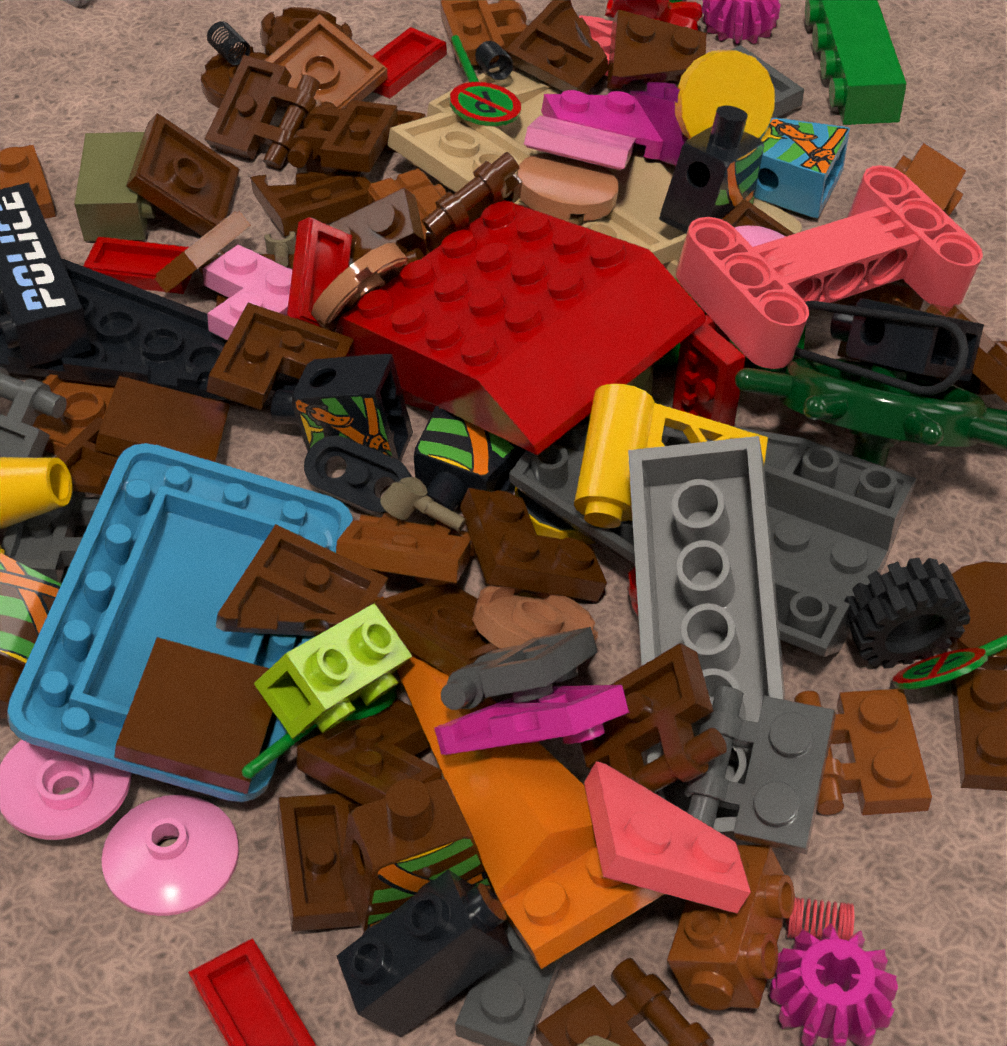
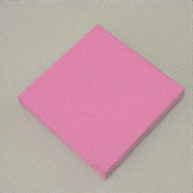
(579, 142)

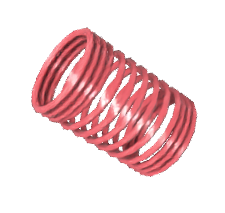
(845, 922)

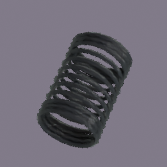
(231, 40)
(489, 50)

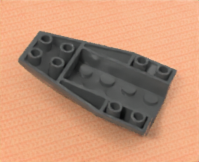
(827, 523)

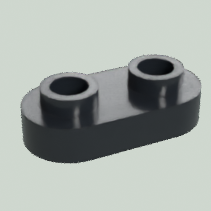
(364, 477)

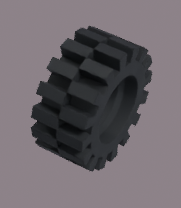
(906, 612)

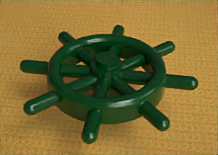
(878, 412)

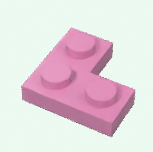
(244, 279)

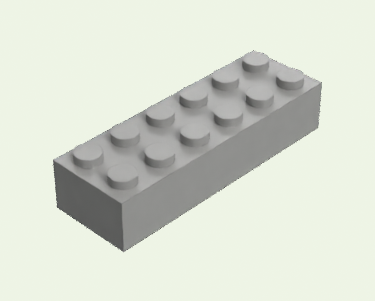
(708, 578)

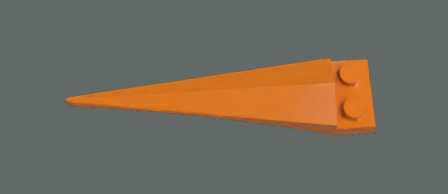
(528, 829)

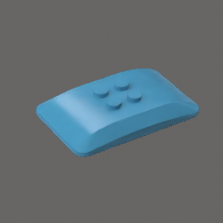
(152, 566)

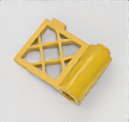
(624, 421)

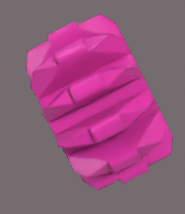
(741, 18)
(833, 989)

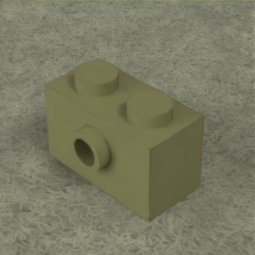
(101, 198)

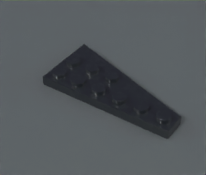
(136, 338)

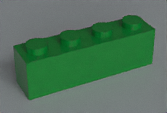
(857, 60)

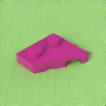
(612, 112)
(567, 712)

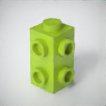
(333, 670)

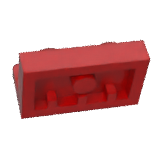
(708, 374)

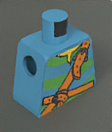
(801, 164)

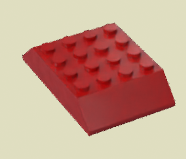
(523, 322)

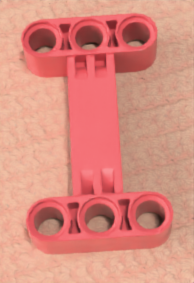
(762, 289)

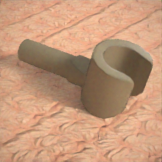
(281, 248)
(410, 494)

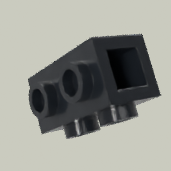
(425, 952)

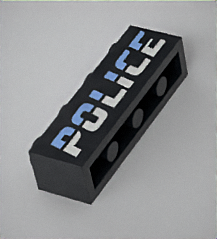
(34, 285)

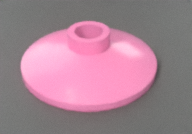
(34, 778)
(174, 876)

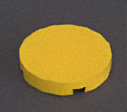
(722, 80)

